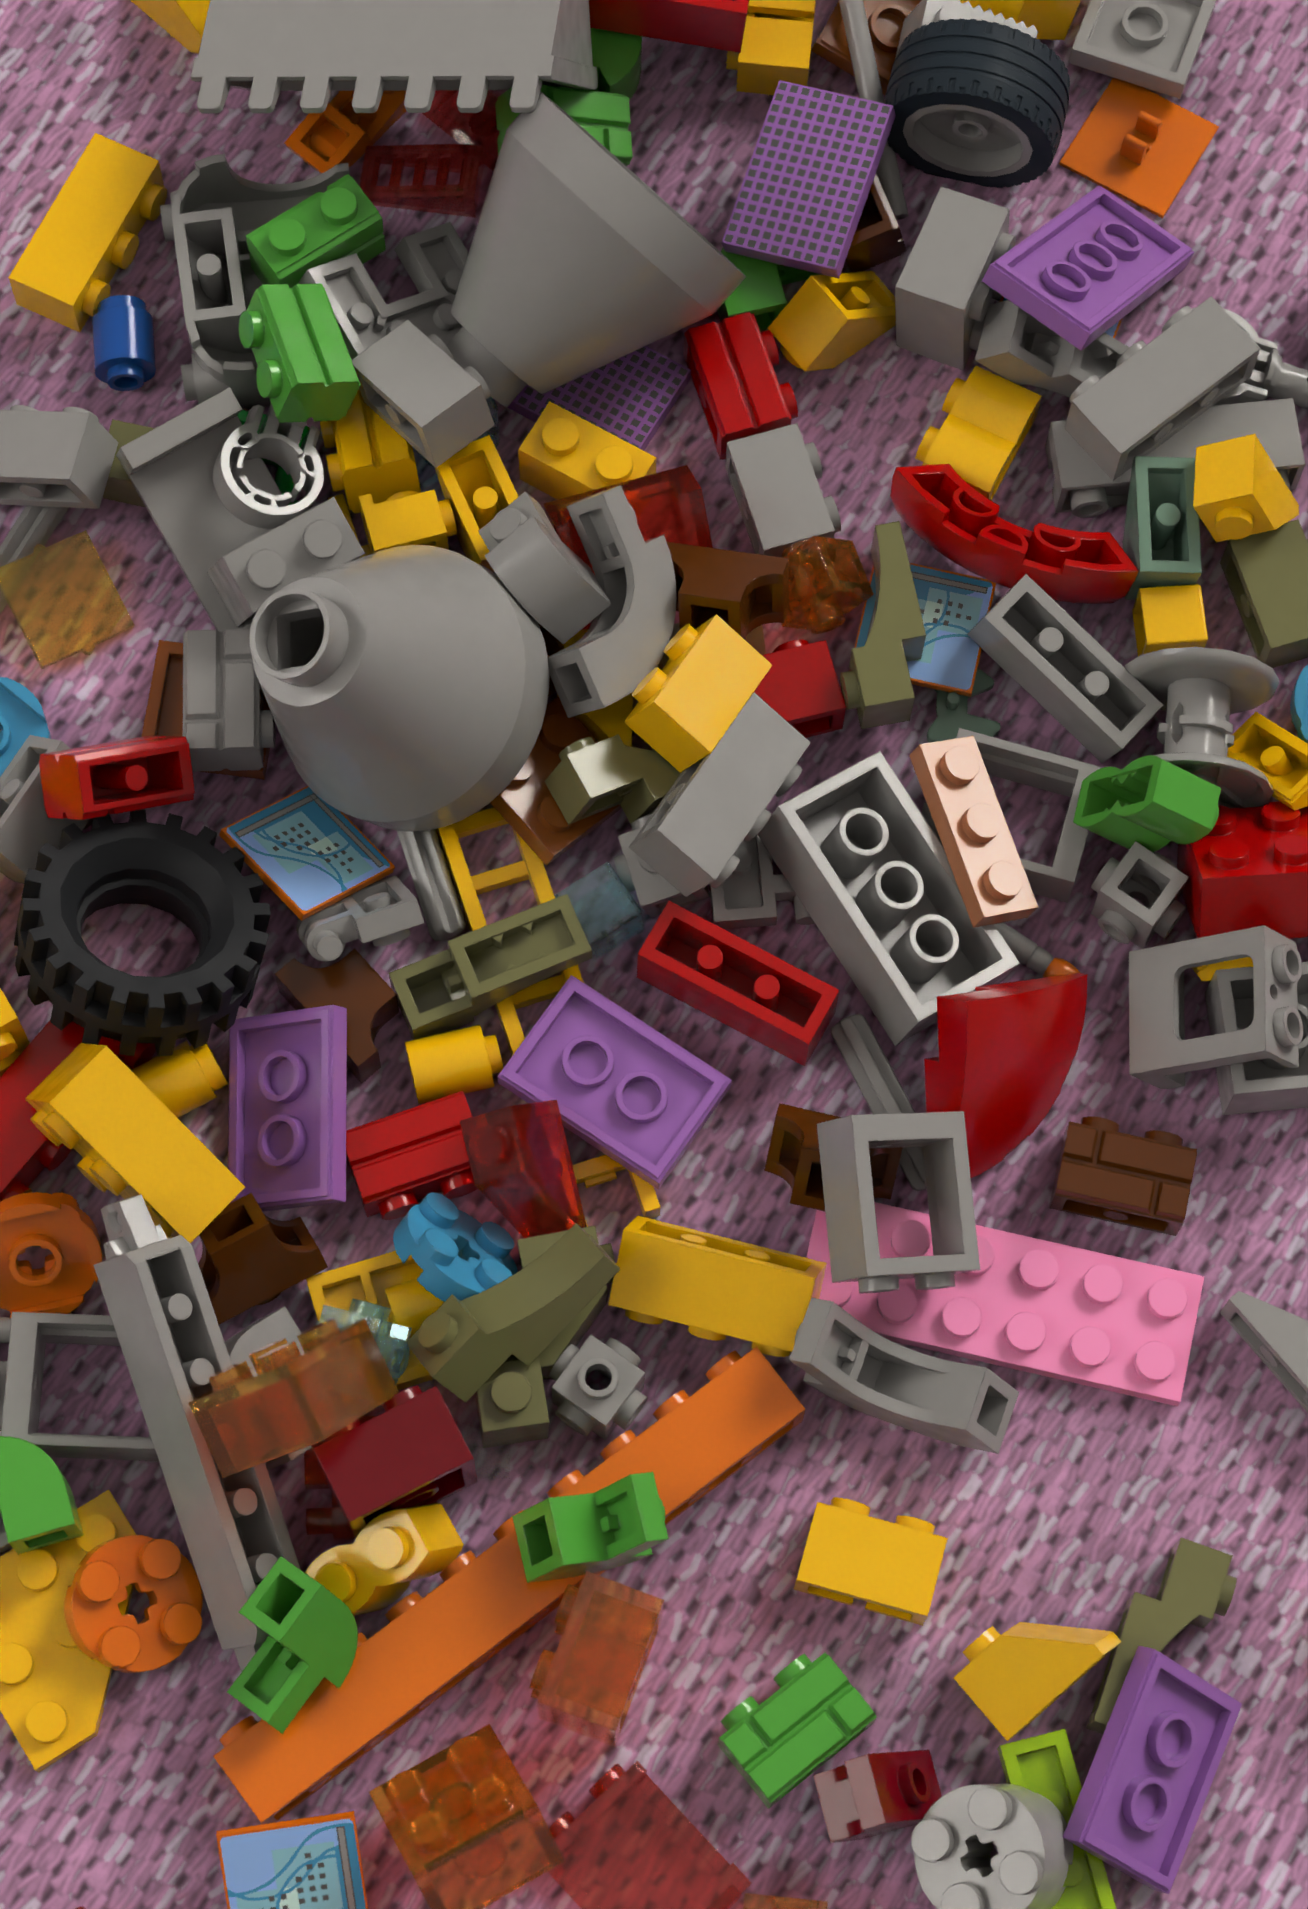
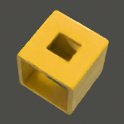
(1169, 618)

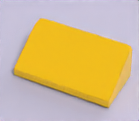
(1277, 755)

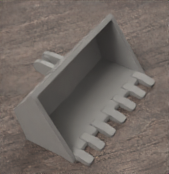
(392, 47)

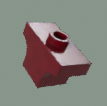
(877, 1794)

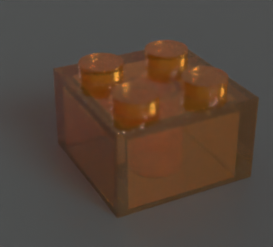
(292, 1395)
(598, 1659)
(467, 1824)

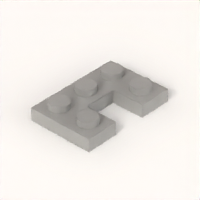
(434, 264)

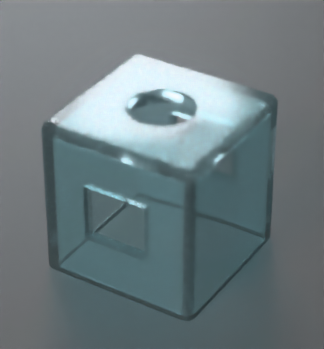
(604, 910)

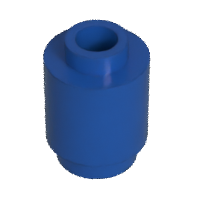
(123, 343)

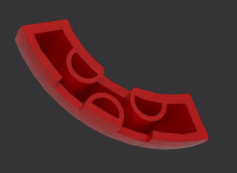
(969, 532)

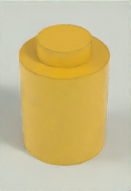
(453, 1063)

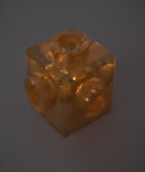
(824, 583)

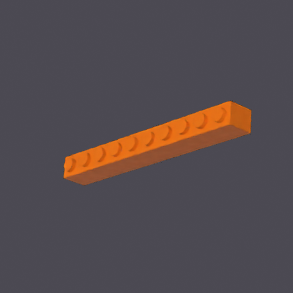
(487, 1597)

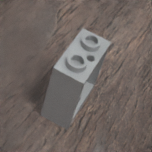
(1051, 774)
(851, 1204)
(24, 1386)

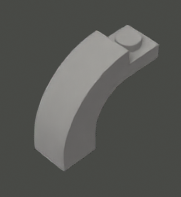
(638, 624)
(900, 1385)

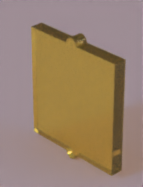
(64, 599)

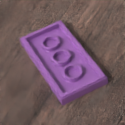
(1088, 267)

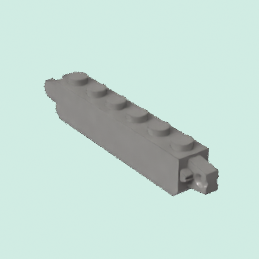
(170, 1352)

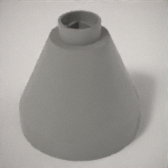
(575, 262)
(403, 684)

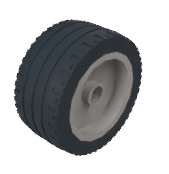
(977, 102)

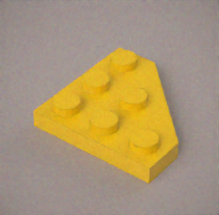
(47, 1684)

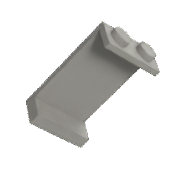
(176, 483)

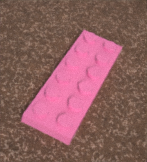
(1033, 1308)

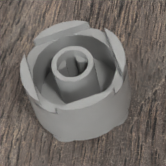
(956, 1844)

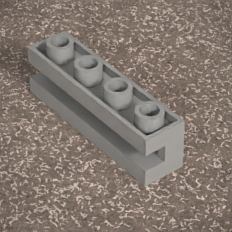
(1089, 491)

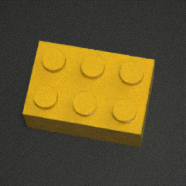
(131, 1141)

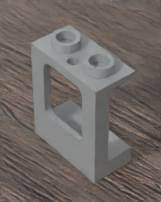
(1157, 1006)

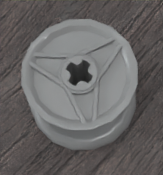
(1199, 695)

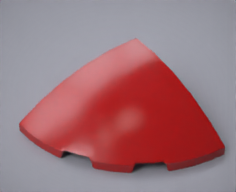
(1004, 1059)

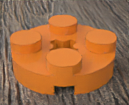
(55, 1225)
(169, 1620)

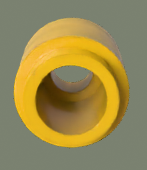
(184, 1078)

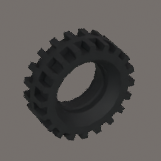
(153, 868)

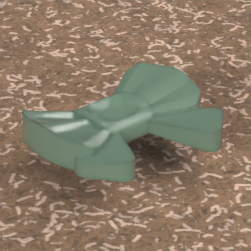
(952, 713)

